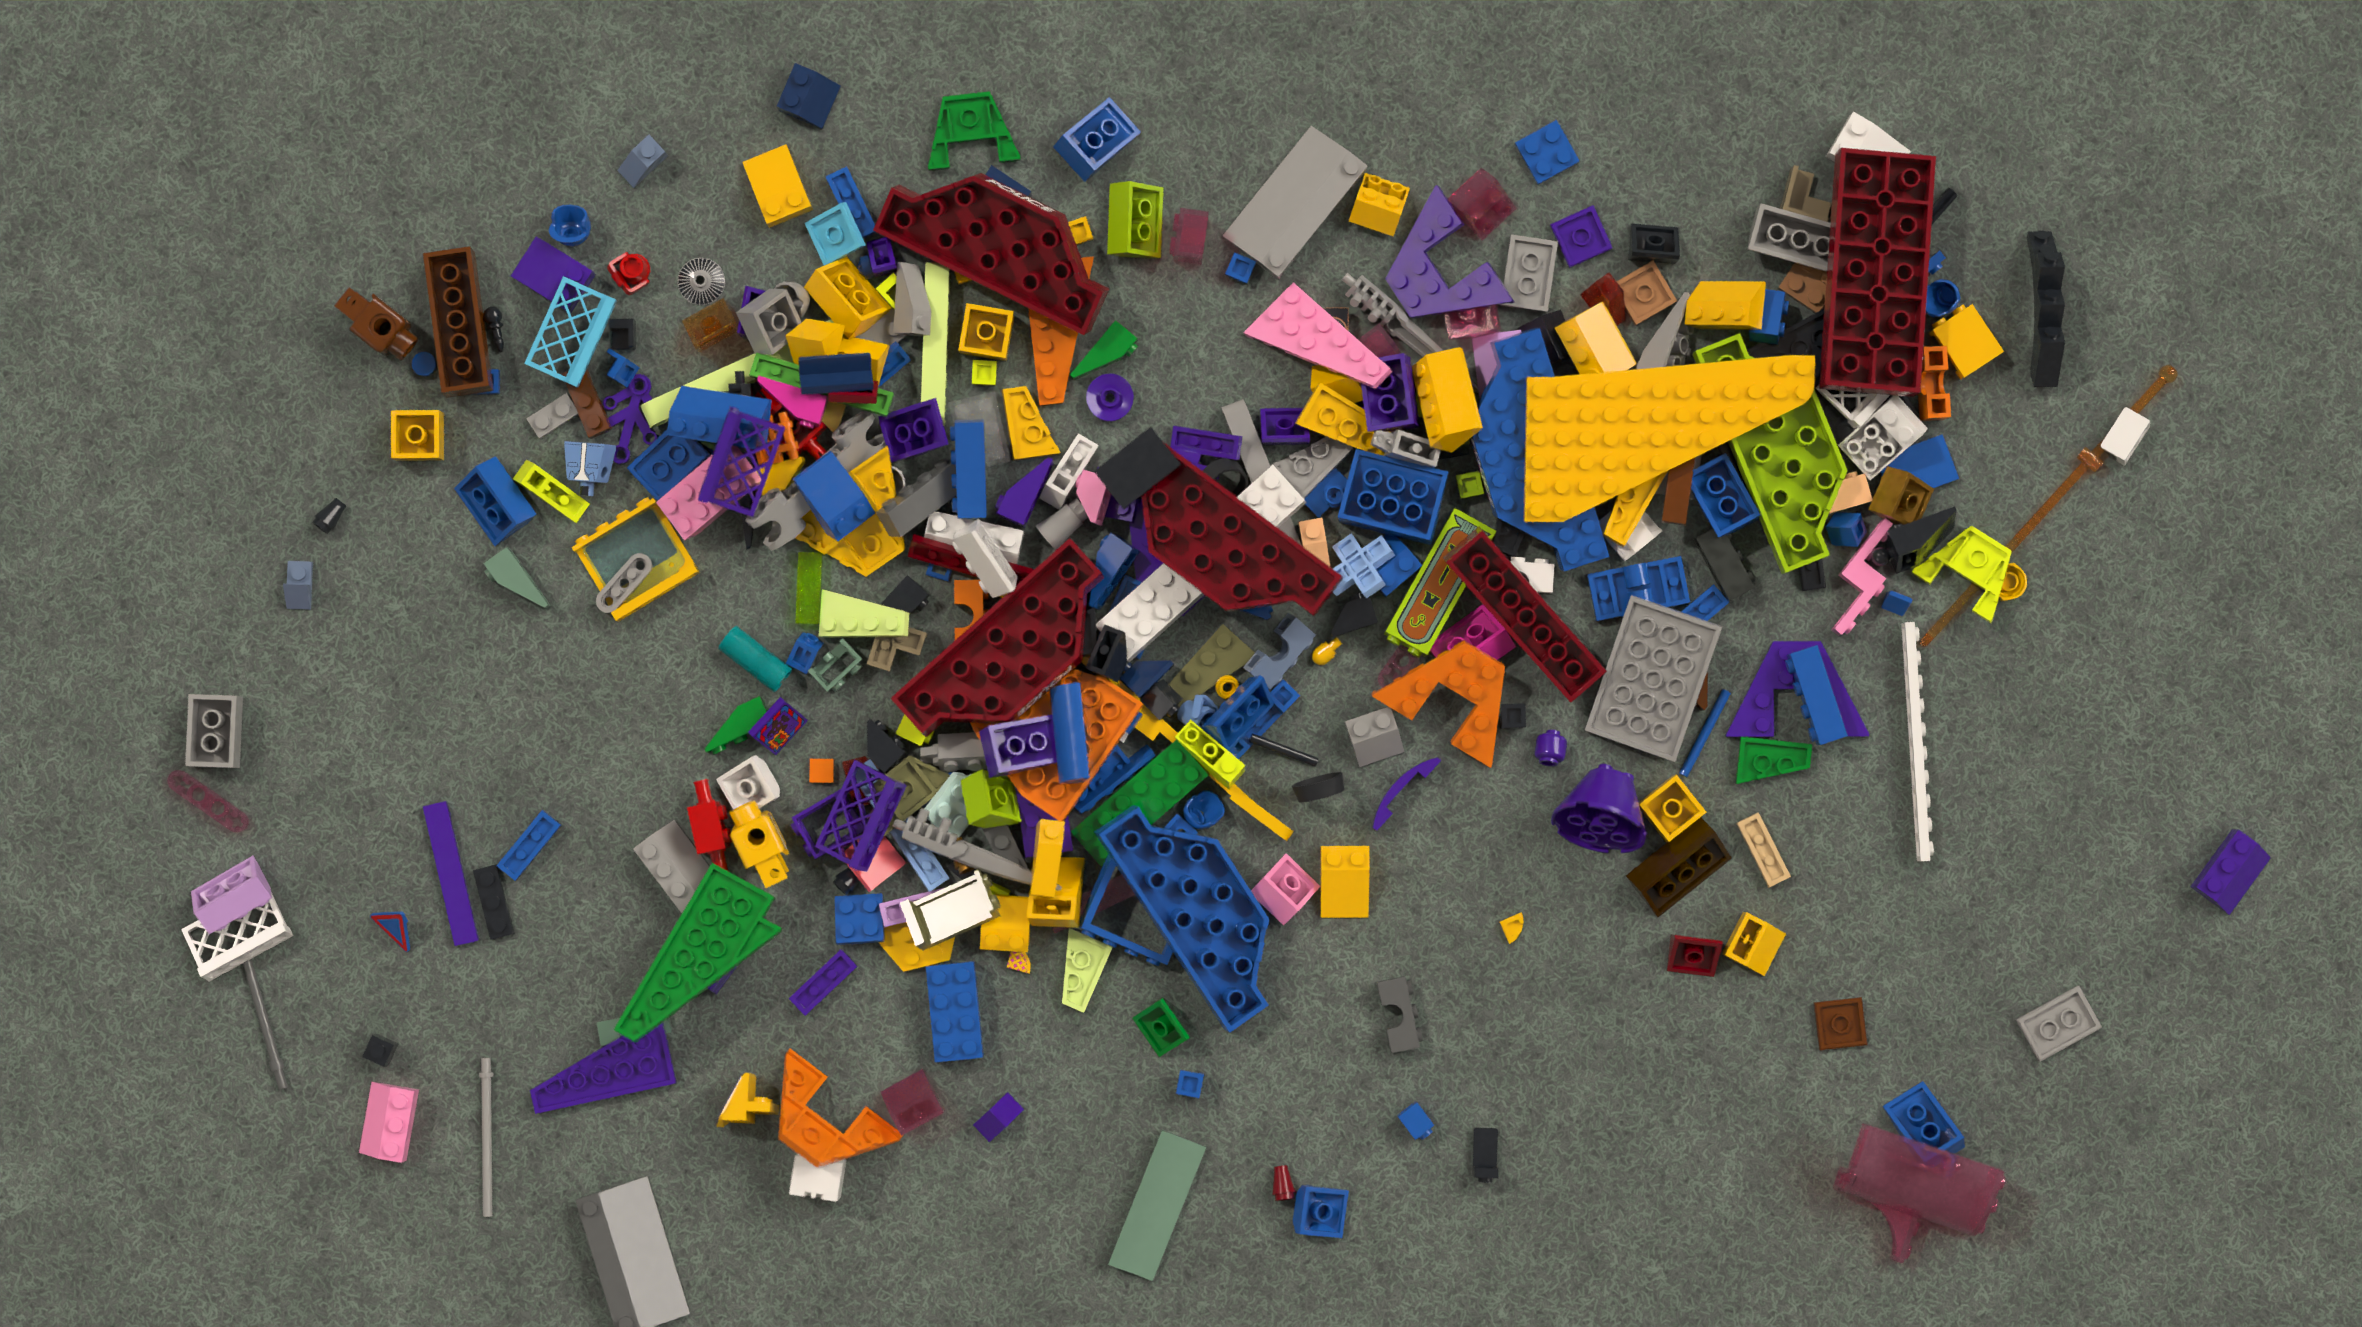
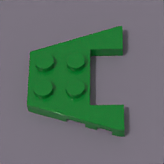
(966, 120)

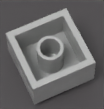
(769, 320)

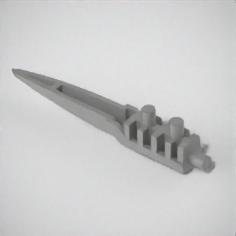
(1392, 316)
(945, 844)

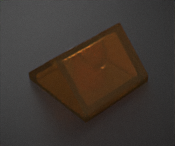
(710, 325)

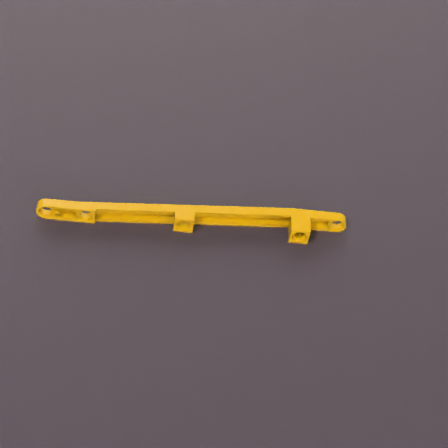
(1152, 726)

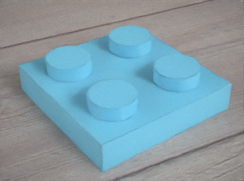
(835, 233)

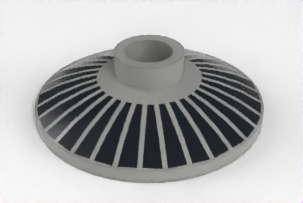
(709, 290)

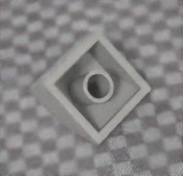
(1374, 736)

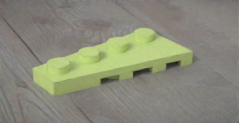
(852, 617)

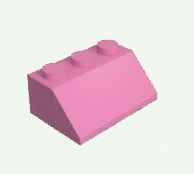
(388, 1122)

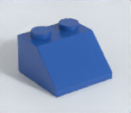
(1398, 567)

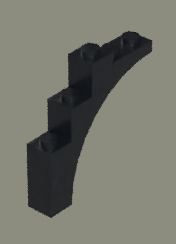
(2048, 309)

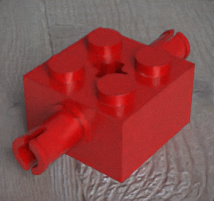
(804, 436)
(709, 825)

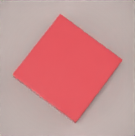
(883, 865)

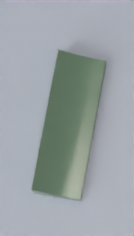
(1157, 1205)

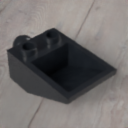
(1913, 542)

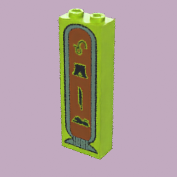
(1433, 590)

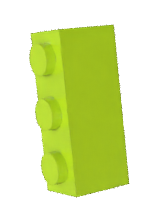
(1135, 220)

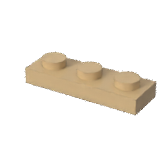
(1763, 849)

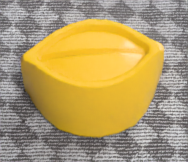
(2014, 583)

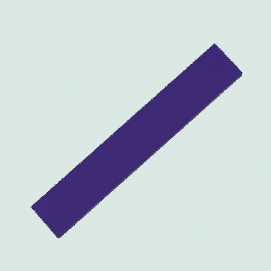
(450, 873)

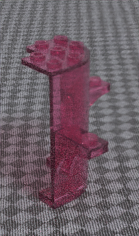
(1921, 1182)

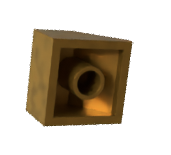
(1900, 497)

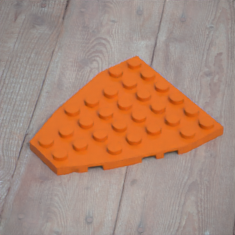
(1106, 717)

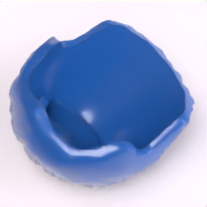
(1942, 298)
(1209, 804)

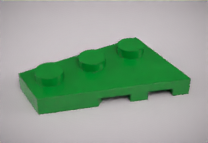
(1769, 758)

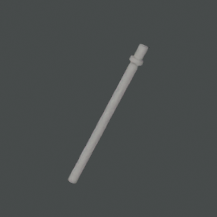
(485, 1076)

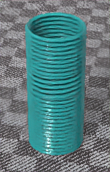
(745, 652)

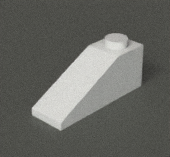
(1066, 473)

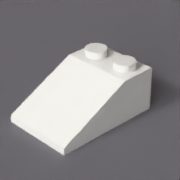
(1863, 134)

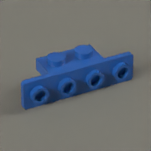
(1114, 771)

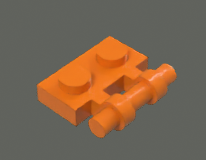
(790, 444)

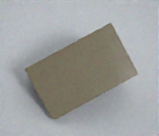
(1796, 196)
(885, 648)

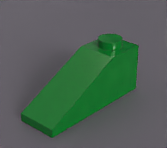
(1110, 348)

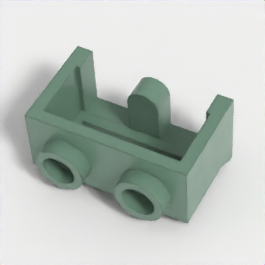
(829, 659)

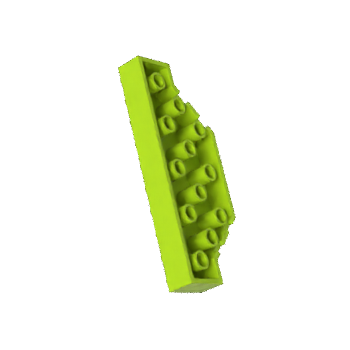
(1787, 469)

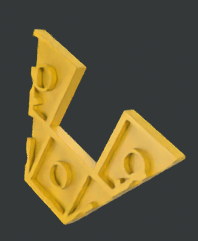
(868, 544)

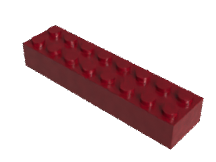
(1524, 614)

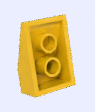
(777, 186)
(1344, 881)

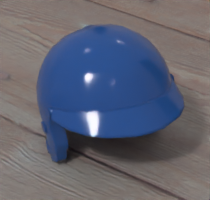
(570, 225)

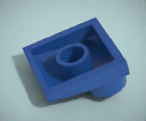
(1320, 1211)

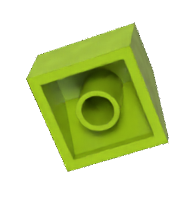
(990, 800)

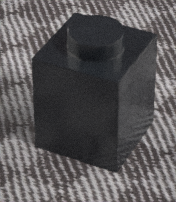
(1162, 700)
(380, 1050)

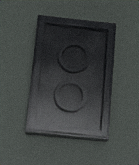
(1137, 468)

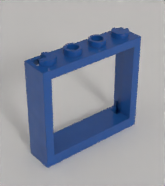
(1110, 938)

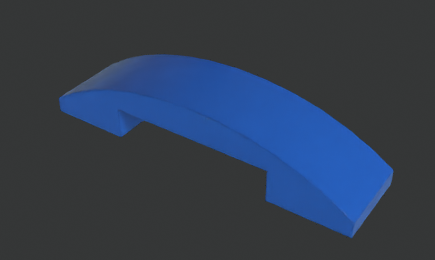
(1283, 697)

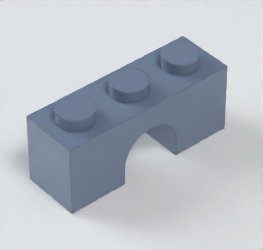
(1294, 639)

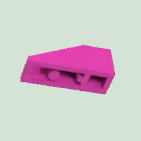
(804, 408)

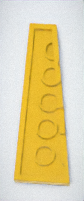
(1337, 419)
(1629, 509)

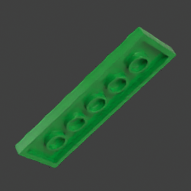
(1152, 790)

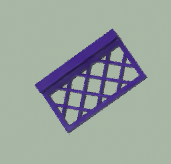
(720, 456)
(878, 819)

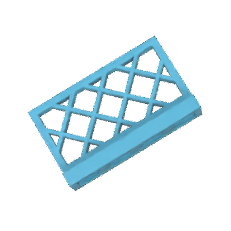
(590, 340)

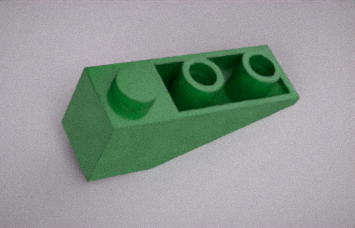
(737, 725)

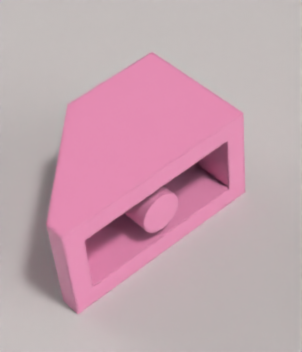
(1093, 496)

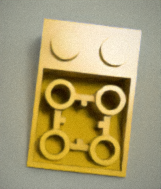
(1066, 905)

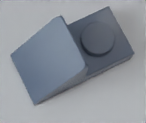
(299, 585)

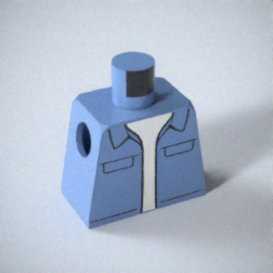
(588, 464)

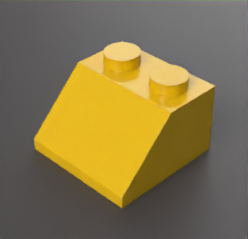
(1009, 930)

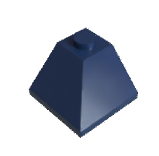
(1144, 674)

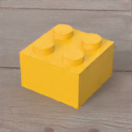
(986, 332)
(417, 435)
(1671, 808)

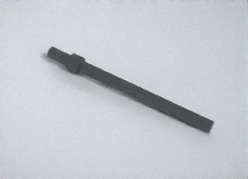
(276, 1064)

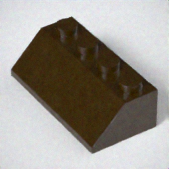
(1679, 866)

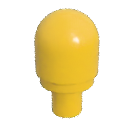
(1325, 651)

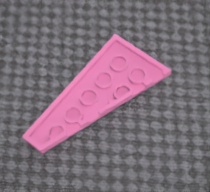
(1310, 333)

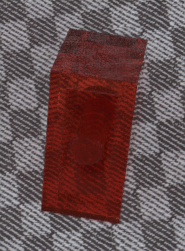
(1610, 292)

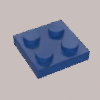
(1547, 152)
(859, 919)

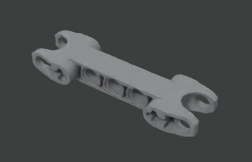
(789, 506)

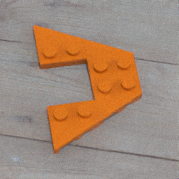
(1466, 673)
(814, 1136)

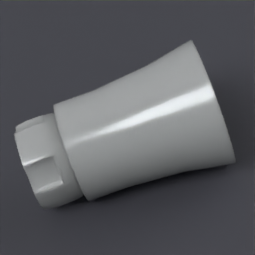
(1062, 523)

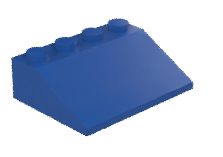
(1393, 497)

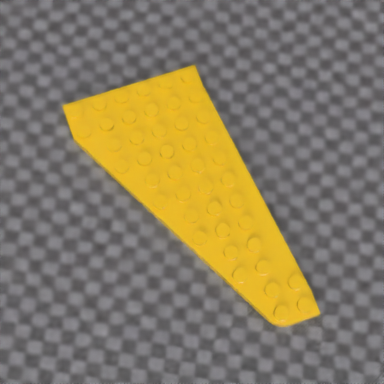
(1621, 428)

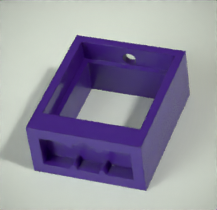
(800, 829)

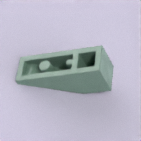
(511, 574)

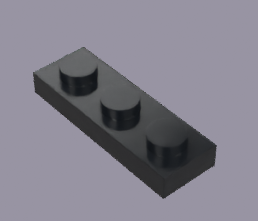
(493, 902)

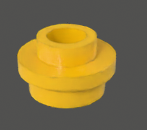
(1226, 694)

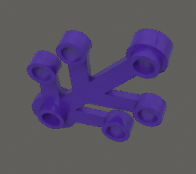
(630, 414)

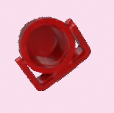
(633, 270)

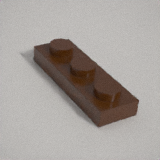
(589, 406)

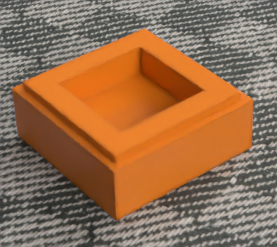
(821, 771)

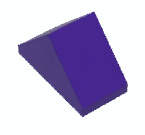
(882, 257)
(998, 1117)

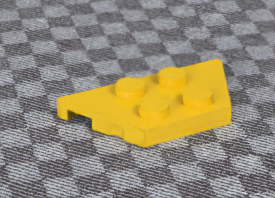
(907, 956)

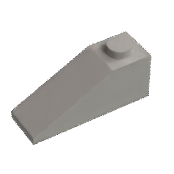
(912, 306)

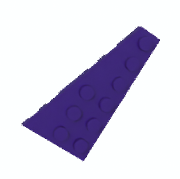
(609, 1072)

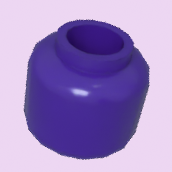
(1550, 748)

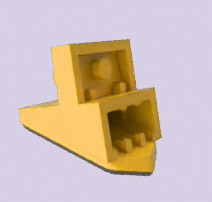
(743, 1104)

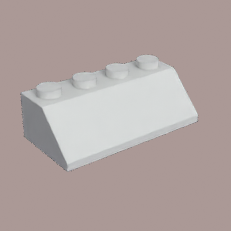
(943, 526)

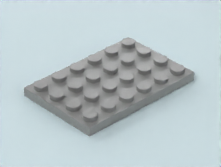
(1653, 678)

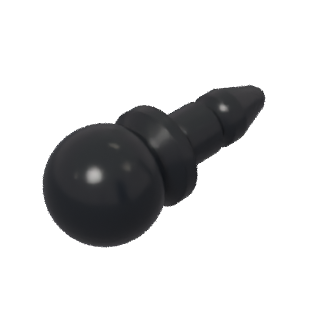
(492, 317)

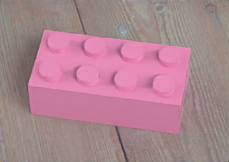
(682, 502)

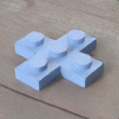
(1360, 564)

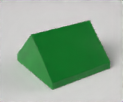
(1161, 1027)

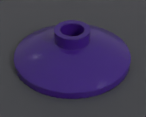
(1106, 385)

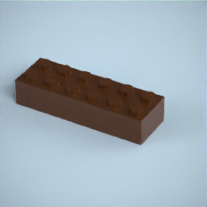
(458, 322)

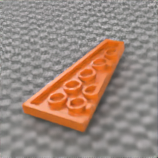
(1053, 352)

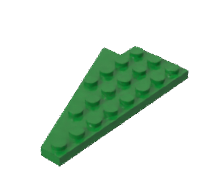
(709, 940)

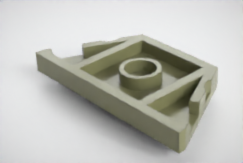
(922, 785)

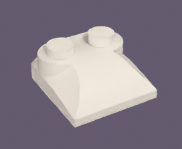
(749, 782)

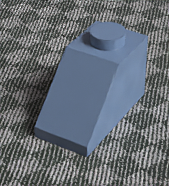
(642, 161)

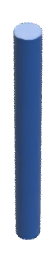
(1704, 733)

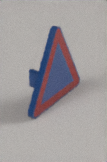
(395, 926)

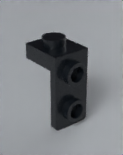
(1485, 1154)

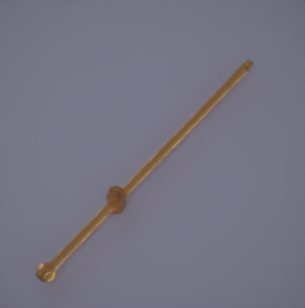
(2089, 460)

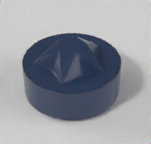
(865, 268)

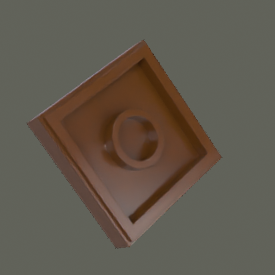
(1840, 1023)

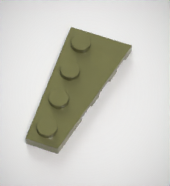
(1217, 657)

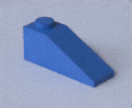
(1113, 562)

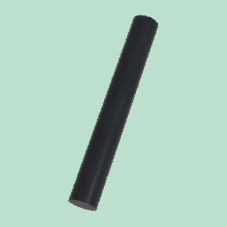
(1284, 750)

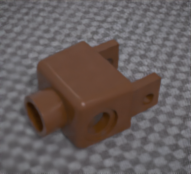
(370, 318)

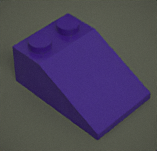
(543, 271)
(913, 430)
(1022, 497)
(1019, 745)

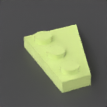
(1083, 968)

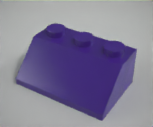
(1394, 401)
(2231, 871)

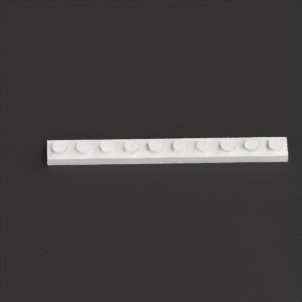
(1916, 731)

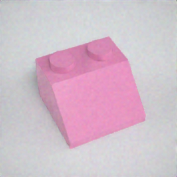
(1285, 889)

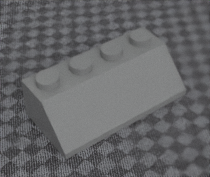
(1790, 237)
(673, 863)

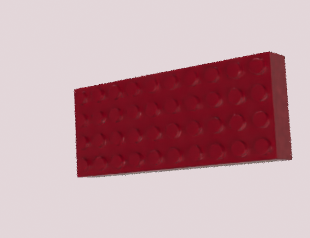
(1877, 272)

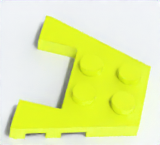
(1976, 559)

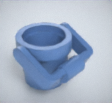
(1196, 711)

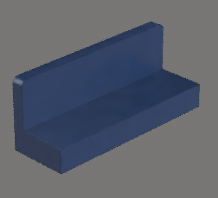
(835, 373)

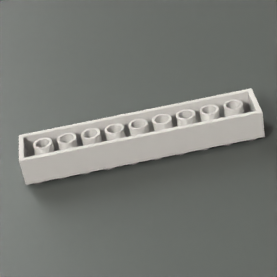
(1167, 595)

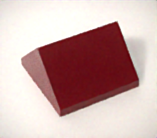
(1693, 955)

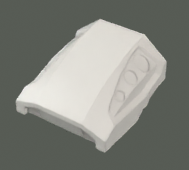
(1642, 534)

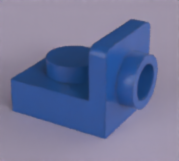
(804, 652)

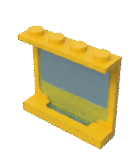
(634, 532)

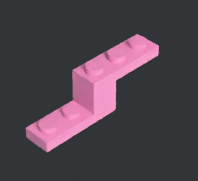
(1862, 578)

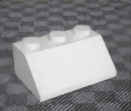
(985, 559)

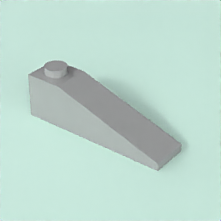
(1670, 341)

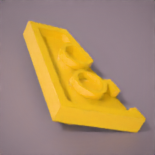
(1026, 428)

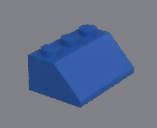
(1723, 496)
(495, 500)
(1239, 712)

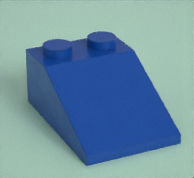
(1096, 139)
(833, 496)
(1923, 1119)

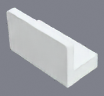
(2125, 435)

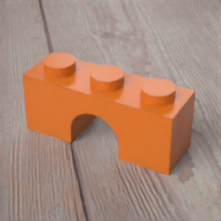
(1933, 401)
(969, 594)

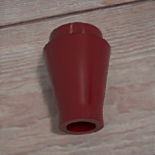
(1282, 1184)

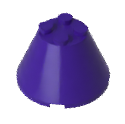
(1602, 812)

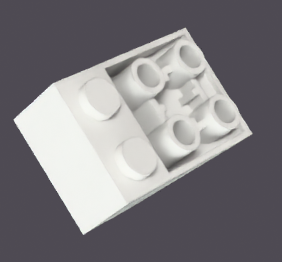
(1883, 437)

